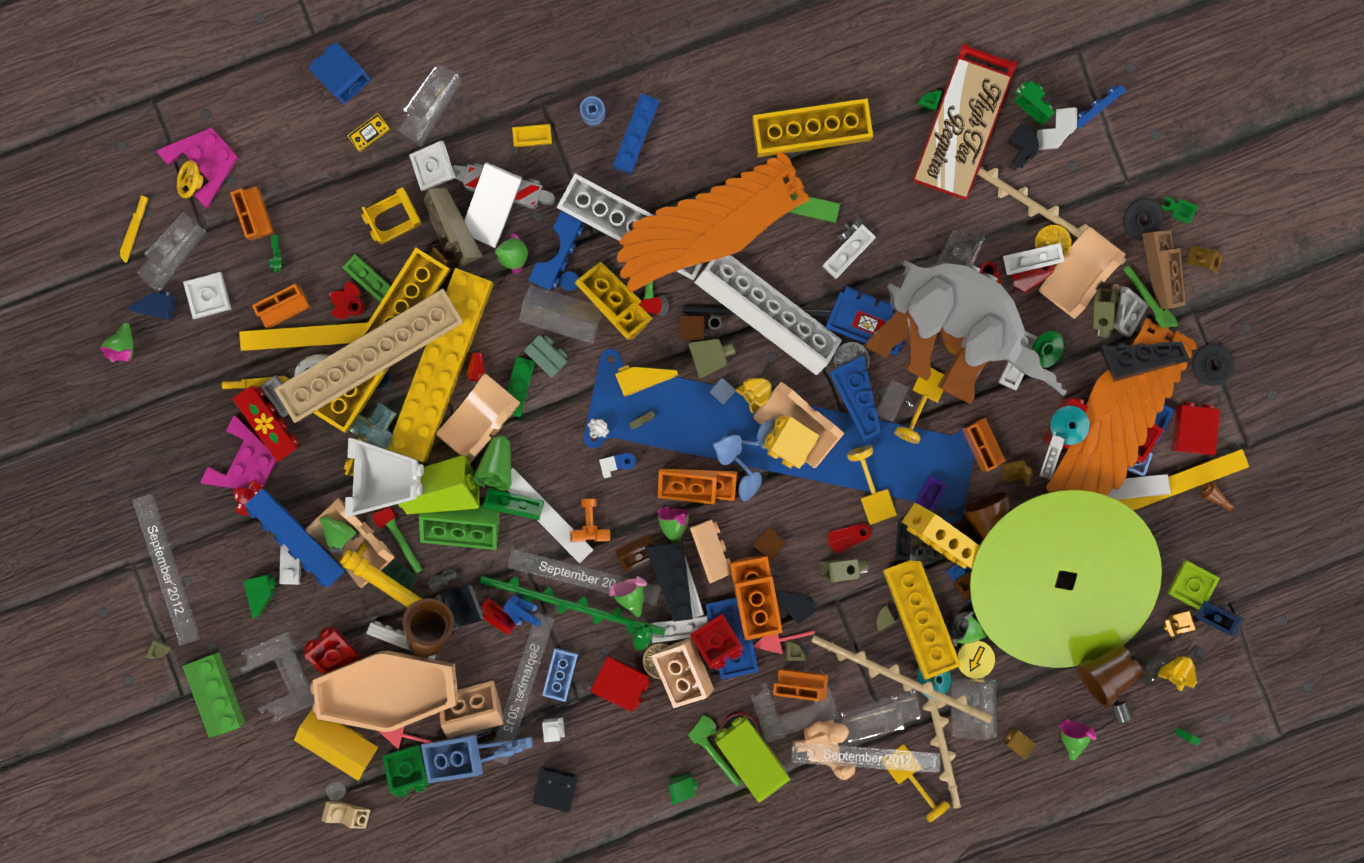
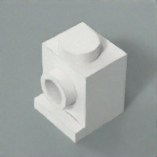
(553, 729)

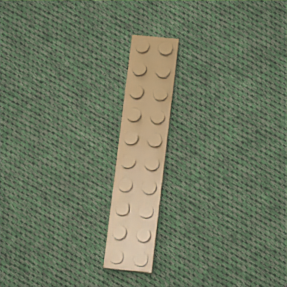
(369, 355)

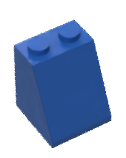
(339, 73)

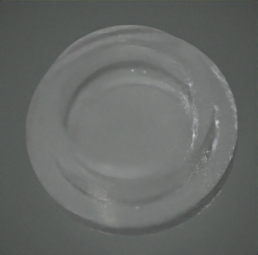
(336, 790)

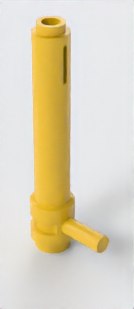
(361, 567)

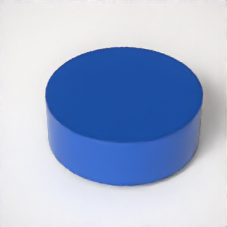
(568, 281)

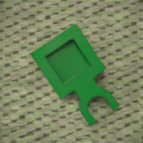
(1182, 211)

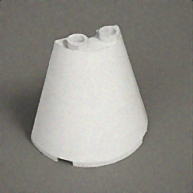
(381, 478)

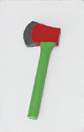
(657, 305)
(386, 517)

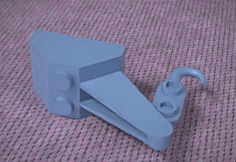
(460, 756)

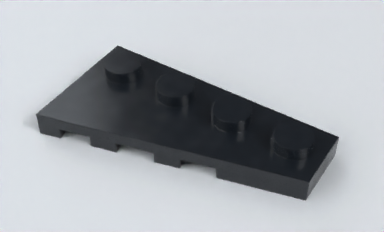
(1141, 358)
(671, 573)

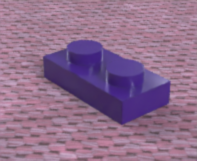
(930, 493)

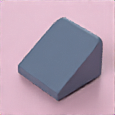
(722, 391)

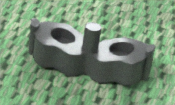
(851, 230)
(446, 575)

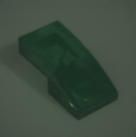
(400, 573)

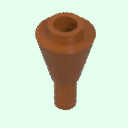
(1213, 494)

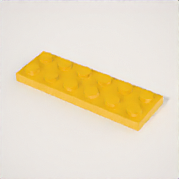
(921, 618)

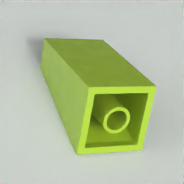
(446, 488)
(752, 758)

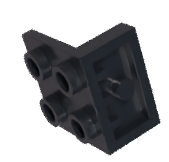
(912, 548)
(463, 605)
(555, 788)

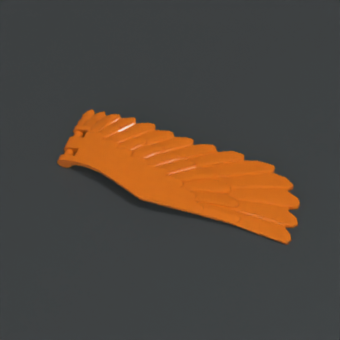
(710, 224)
(1119, 421)

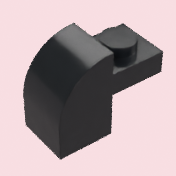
(1026, 143)

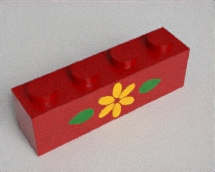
(266, 423)

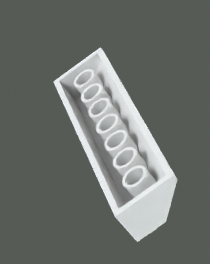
(606, 212)
(769, 312)

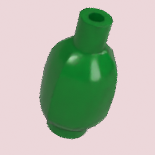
(642, 637)

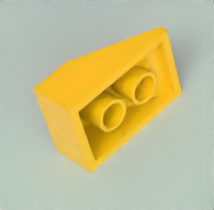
(638, 378)

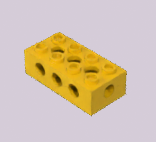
(926, 525)

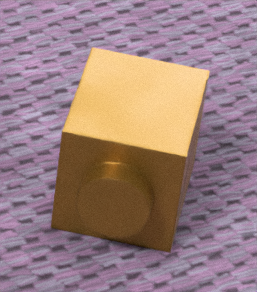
(1019, 742)

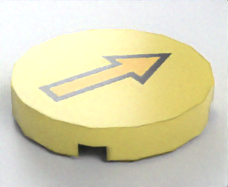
(976, 659)

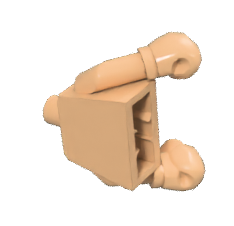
(829, 734)

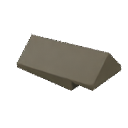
(450, 227)

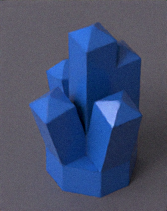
(520, 609)

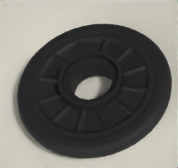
(1133, 213)
(1221, 356)

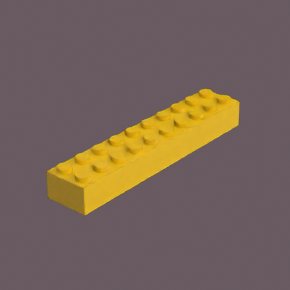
(416, 282)
(440, 370)

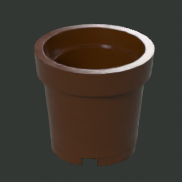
(986, 512)
(435, 618)
(1109, 674)

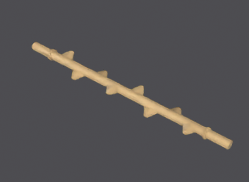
(1033, 207)
(908, 684)
(939, 741)

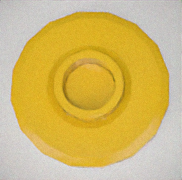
(1052, 235)

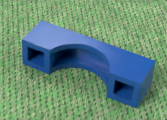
(635, 134)
(547, 273)

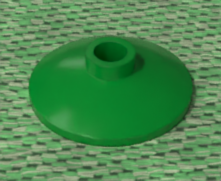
(1049, 348)

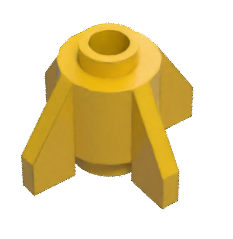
(756, 392)
(1180, 672)

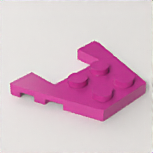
(210, 154)
(250, 463)

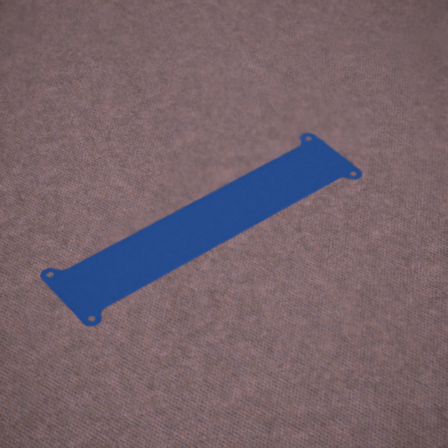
(693, 420)

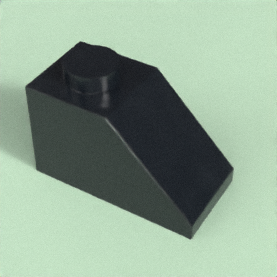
(797, 605)

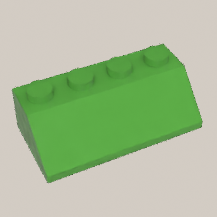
(461, 528)
(214, 695)

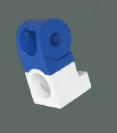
(625, 461)

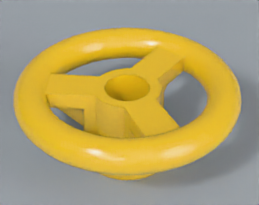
(191, 179)

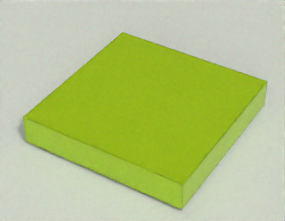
(1193, 585)

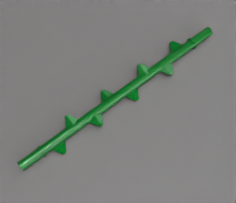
(563, 605)

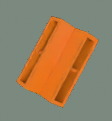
(252, 213)
(281, 306)
(983, 445)
(801, 685)

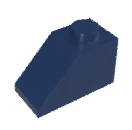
(156, 305)
(1220, 618)

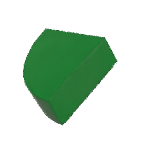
(930, 100)
(1187, 736)

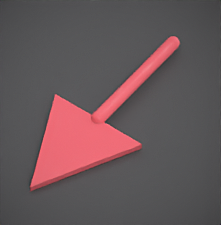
(772, 642)
(396, 736)

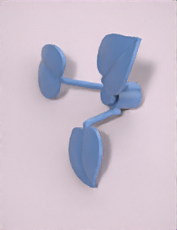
(730, 446)

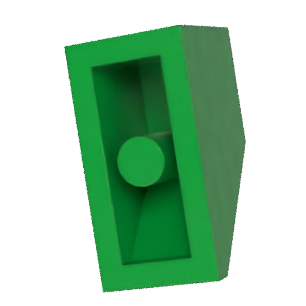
(259, 593)
(682, 788)

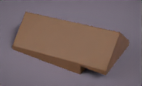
(1165, 269)

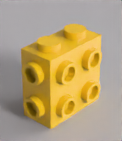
(790, 441)

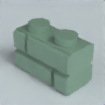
(546, 355)

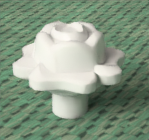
(598, 428)

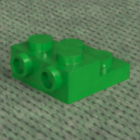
(1029, 99)
(406, 771)

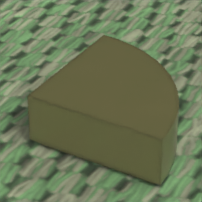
(642, 420)
(884, 618)
(158, 649)
(794, 652)

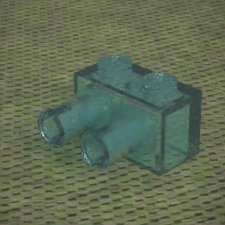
(375, 428)

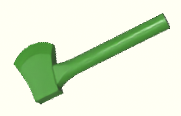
(1163, 317)
(699, 734)

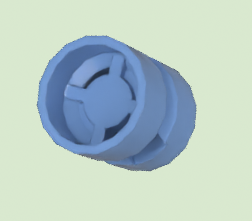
(592, 111)

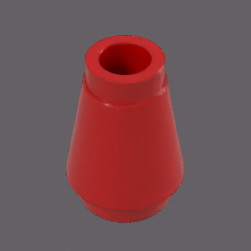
(476, 367)

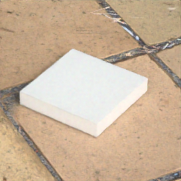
(432, 166)
(207, 295)

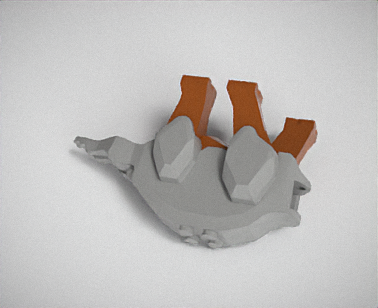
(968, 317)

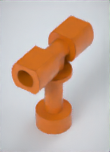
(589, 531)

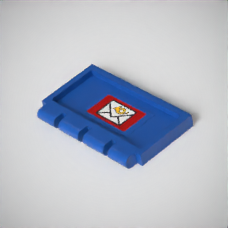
(859, 316)

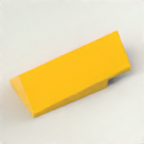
(614, 300)
(336, 744)

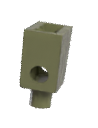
(1104, 311)
(710, 356)
(837, 569)

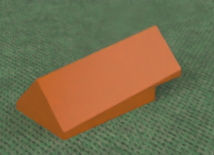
(697, 485)
(756, 597)

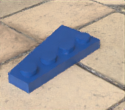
(856, 392)

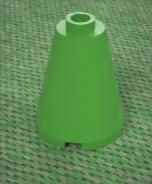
(495, 465)

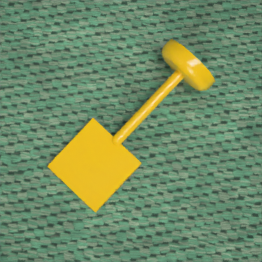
(928, 389)
(879, 504)
(902, 775)

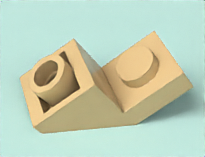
(345, 813)

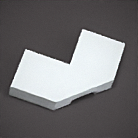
(1065, 124)

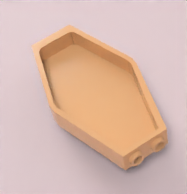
(385, 691)

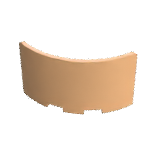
(1085, 267)
(787, 402)
(478, 418)
(376, 552)

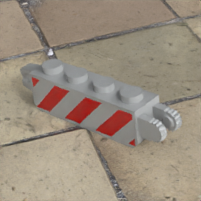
(528, 194)

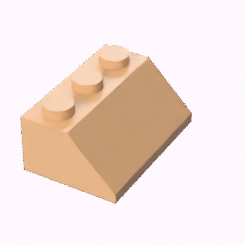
(711, 550)
(683, 673)
(475, 711)

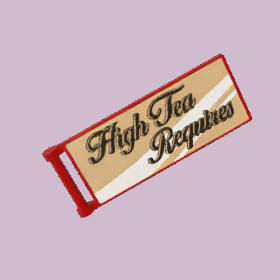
(964, 124)

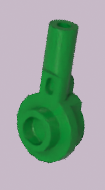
(275, 262)

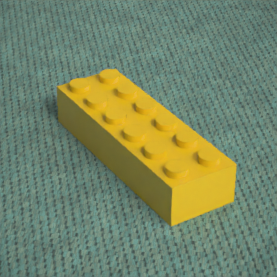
(812, 127)

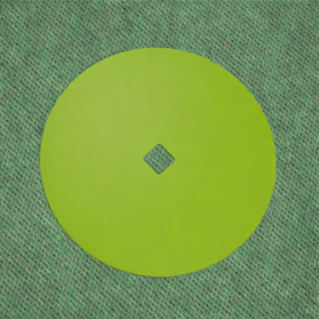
(1071, 533)

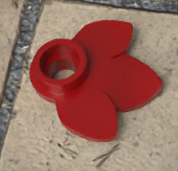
(344, 301)
(243, 495)

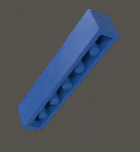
(294, 537)

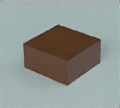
(691, 328)
(769, 543)

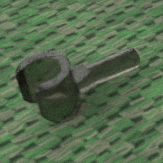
(910, 401)

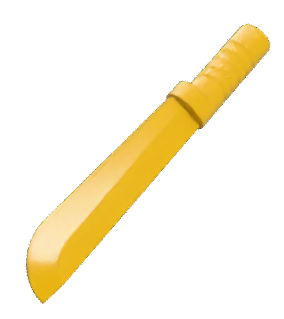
(128, 242)
(245, 383)

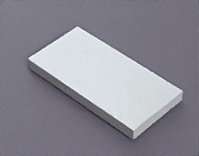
(491, 204)

